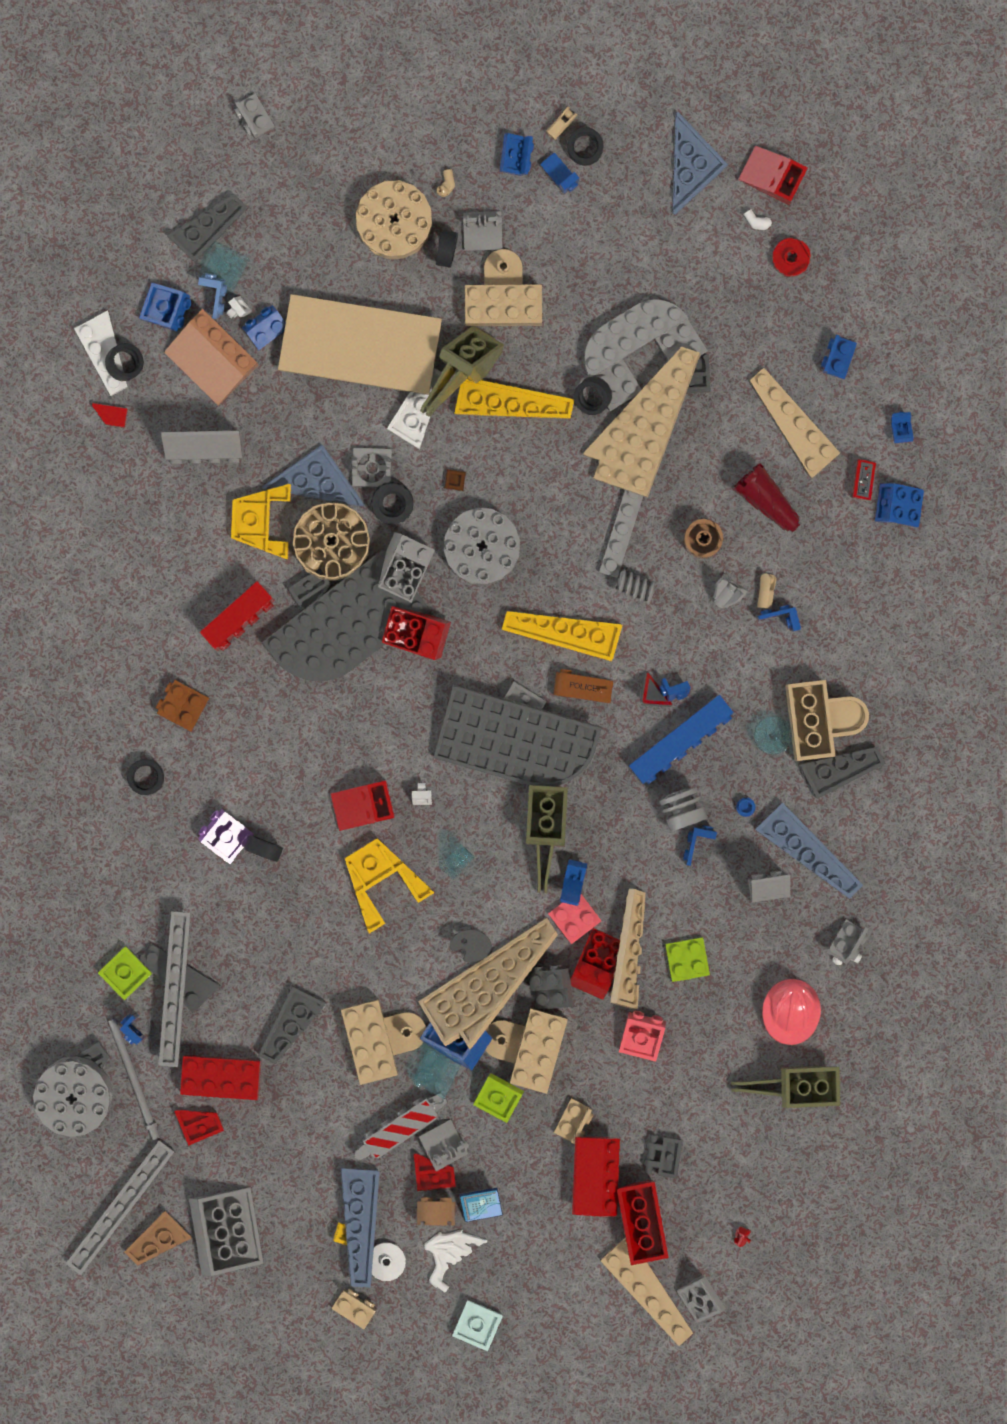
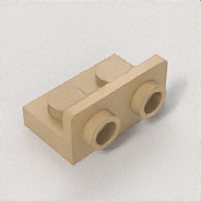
(573, 1120)
(354, 1308)

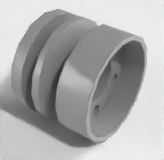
(683, 809)

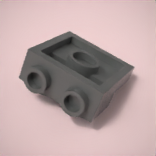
(551, 987)

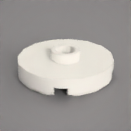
(397, 1261)

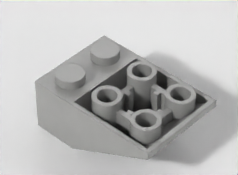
(404, 566)
(769, 887)

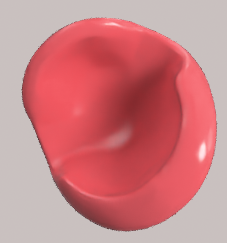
(791, 1011)

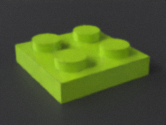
(687, 959)
(125, 973)
(498, 1097)

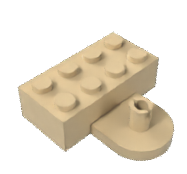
(503, 296)
(819, 719)
(377, 1039)
(530, 1047)

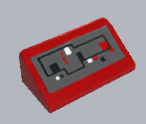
(864, 480)

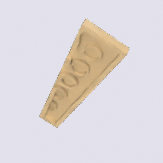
(801, 433)
(625, 990)
(648, 1291)

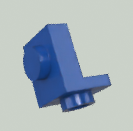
(902, 427)
(675, 692)

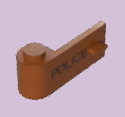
(582, 687)

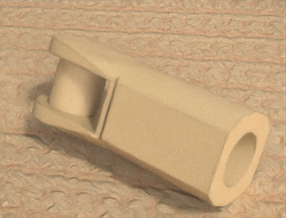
(559, 125)
(766, 592)

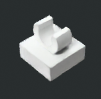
(239, 308)
(421, 796)

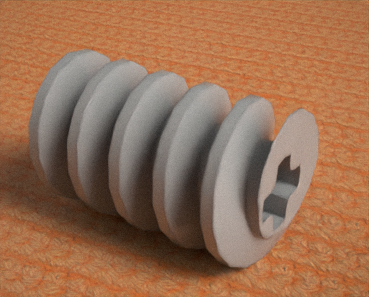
(635, 586)

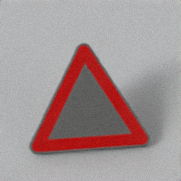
(651, 693)

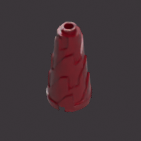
(765, 495)

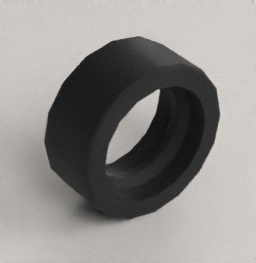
(585, 132)
(446, 248)
(136, 355)
(602, 386)
(131, 774)
(263, 848)

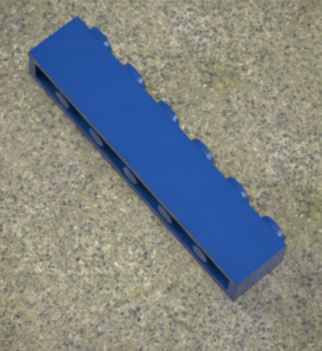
(680, 739)

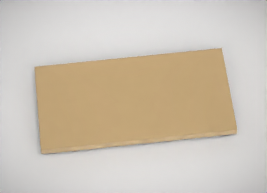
(360, 344)

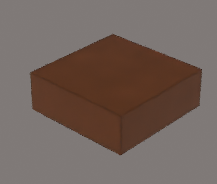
(455, 480)

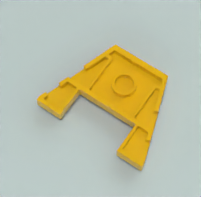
(252, 520)

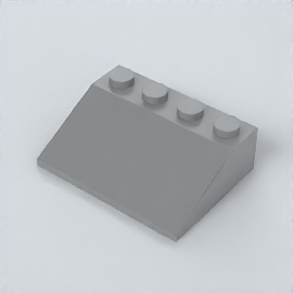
(203, 446)
(226, 1231)

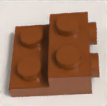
(182, 705)

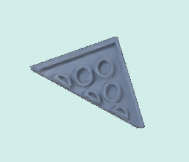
(694, 163)
(317, 478)

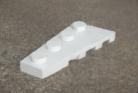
(98, 340)
(409, 421)

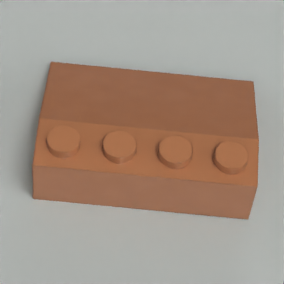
(211, 357)

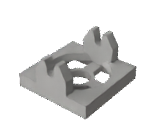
(358, 453)
(693, 1305)

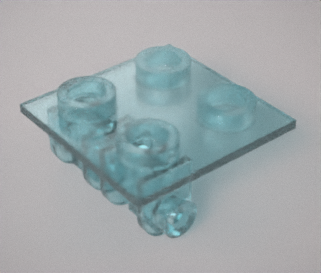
(436, 1073)

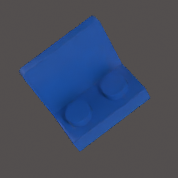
(899, 504)

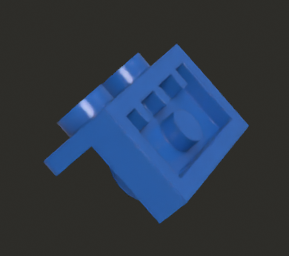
(839, 357)

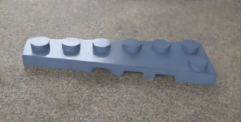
(799, 842)
(360, 1210)

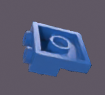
(165, 307)

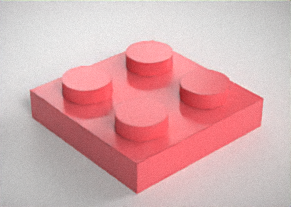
(575, 920)

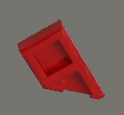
(111, 415)

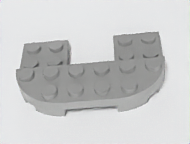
(629, 333)

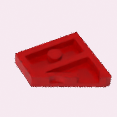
(198, 1124)
(430, 1179)

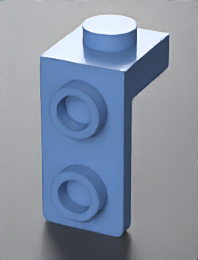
(211, 281)

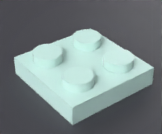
(477, 1325)

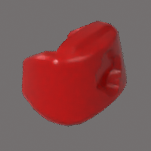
(743, 1234)

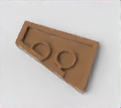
(157, 1238)

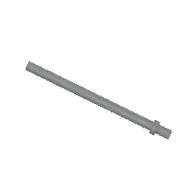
(151, 1126)

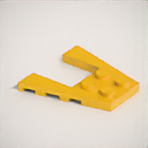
(370, 866)

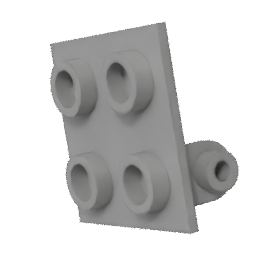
(482, 231)
(443, 1145)

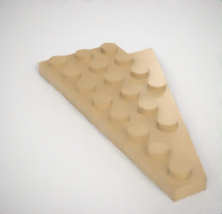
(637, 438)
(478, 994)

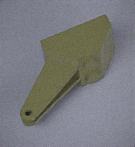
(468, 355)
(546, 822)
(802, 1086)

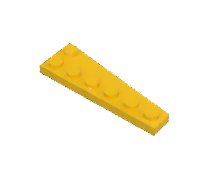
(503, 400)
(582, 636)

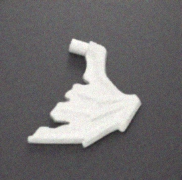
(449, 1248)

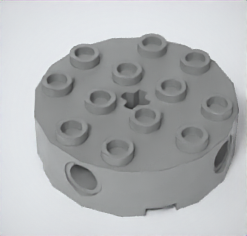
(499, 538)
(86, 1083)

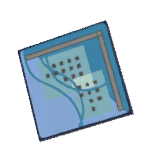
(481, 1204)

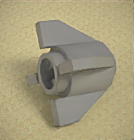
(727, 592)

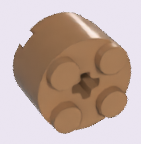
(693, 534)
(436, 1212)

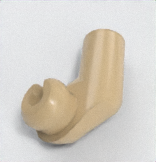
(448, 185)

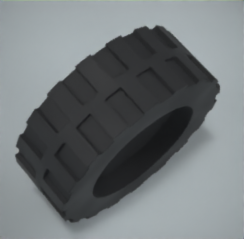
(392, 517)

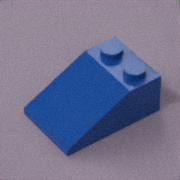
(457, 1050)

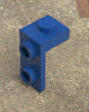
(560, 173)
(706, 832)
(573, 882)

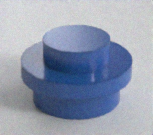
(745, 807)

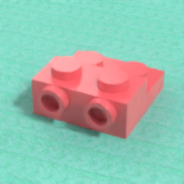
(642, 1035)

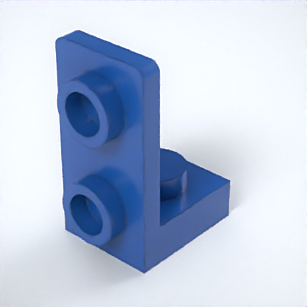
(792, 620)

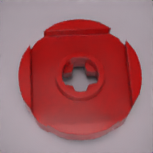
(780, 256)

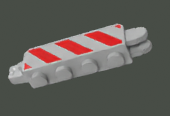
(401, 1128)

